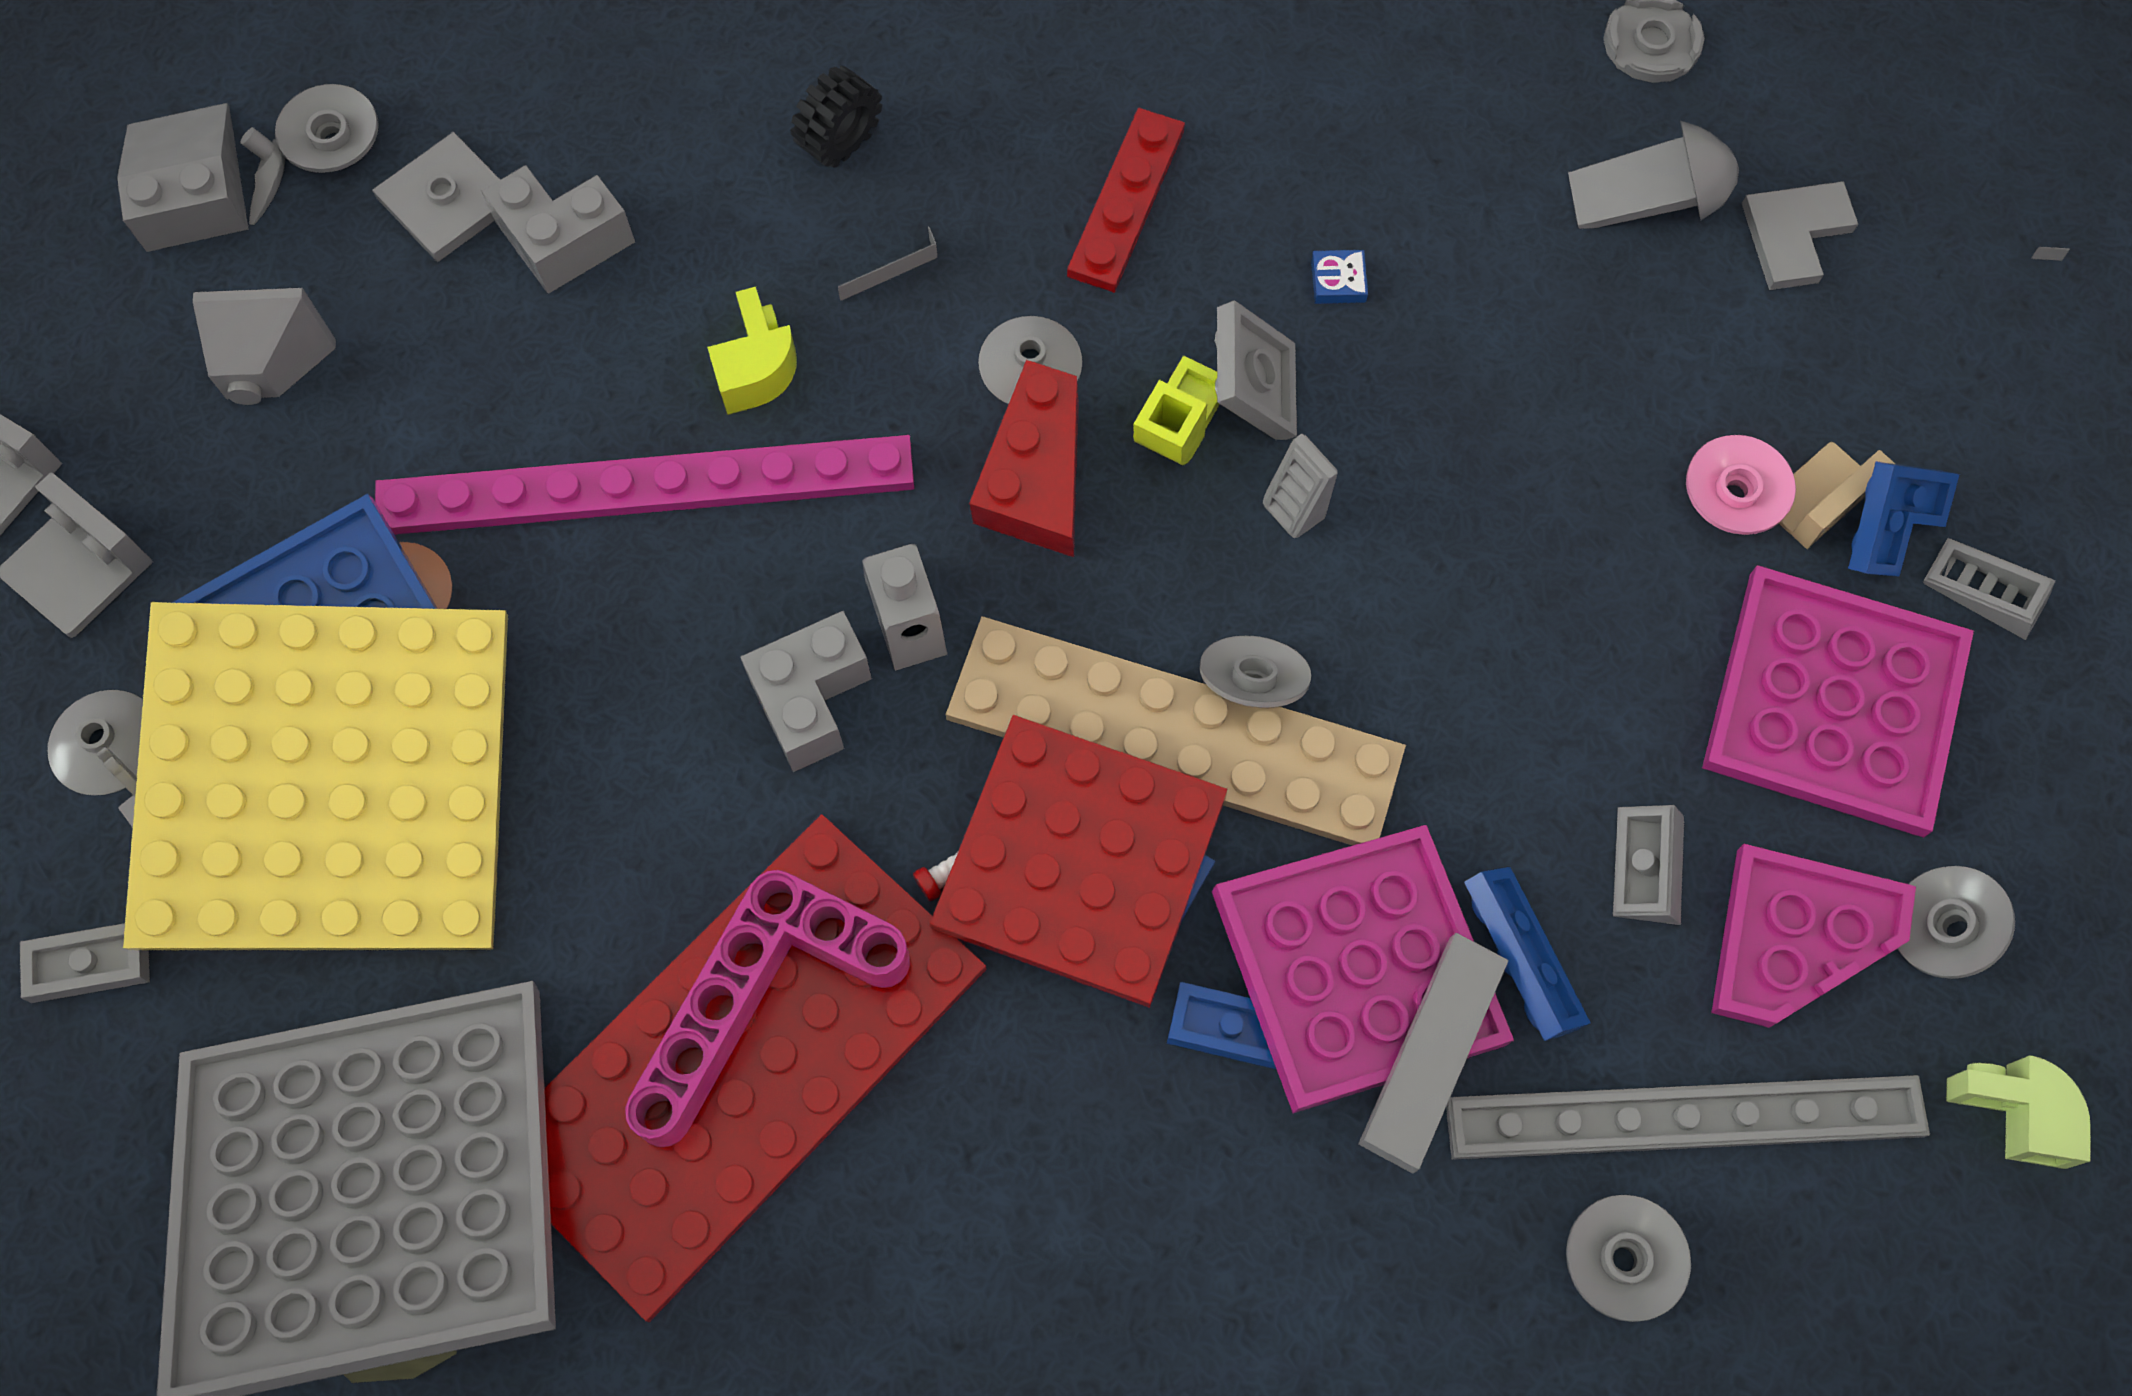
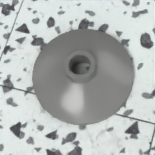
(324, 111)
(1001, 352)
(1255, 671)
(75, 759)
(1953, 896)
(1658, 1251)

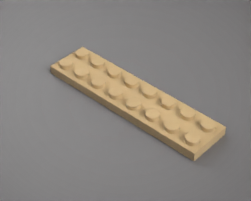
(1267, 758)

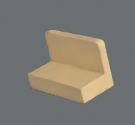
(1827, 491)

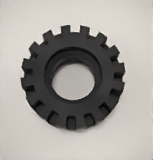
(836, 116)

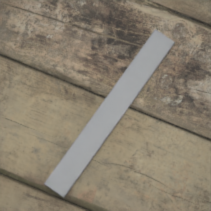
(1686, 1117)

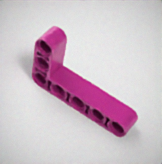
(748, 986)

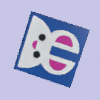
(1339, 276)

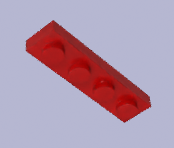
(1126, 200)

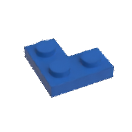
(1894, 502)

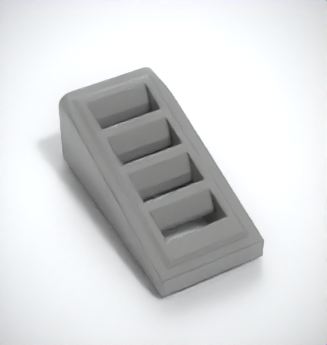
(1301, 487)
(2000, 611)

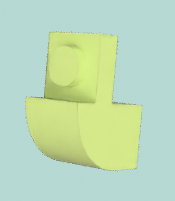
(2042, 1106)

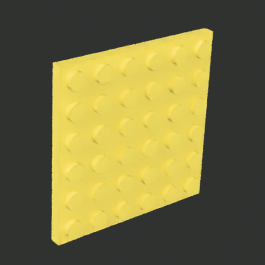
(318, 779)

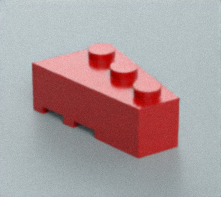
(1031, 467)

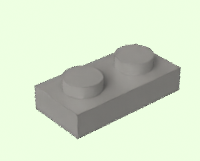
(80, 964)

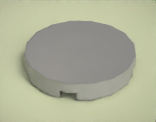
(1645, 50)

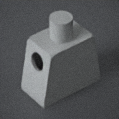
(903, 600)

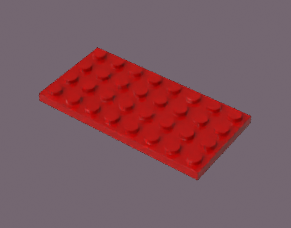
(799, 1068)

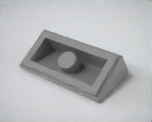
(1649, 864)

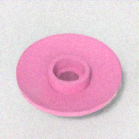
(1754, 468)

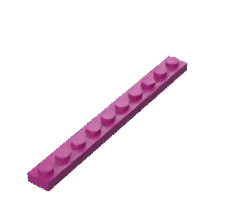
(646, 484)

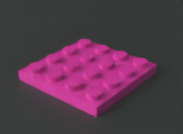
(1839, 701)
(1344, 958)

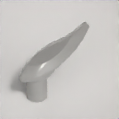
(268, 173)

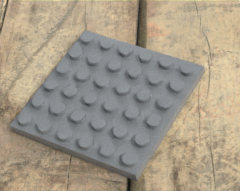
(358, 1196)

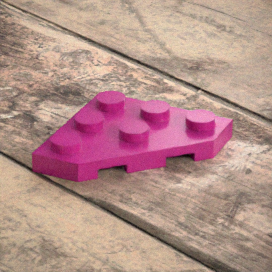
(1801, 932)

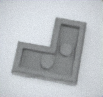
(1786, 223)

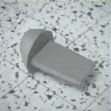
(1656, 180)

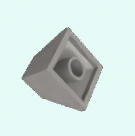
(259, 340)

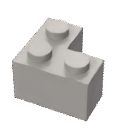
(559, 235)
(796, 679)

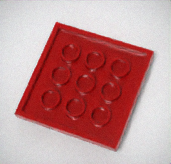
(1080, 860)

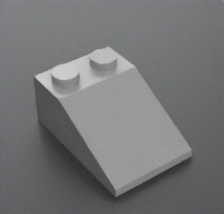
(181, 178)

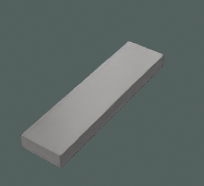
(1433, 1053)

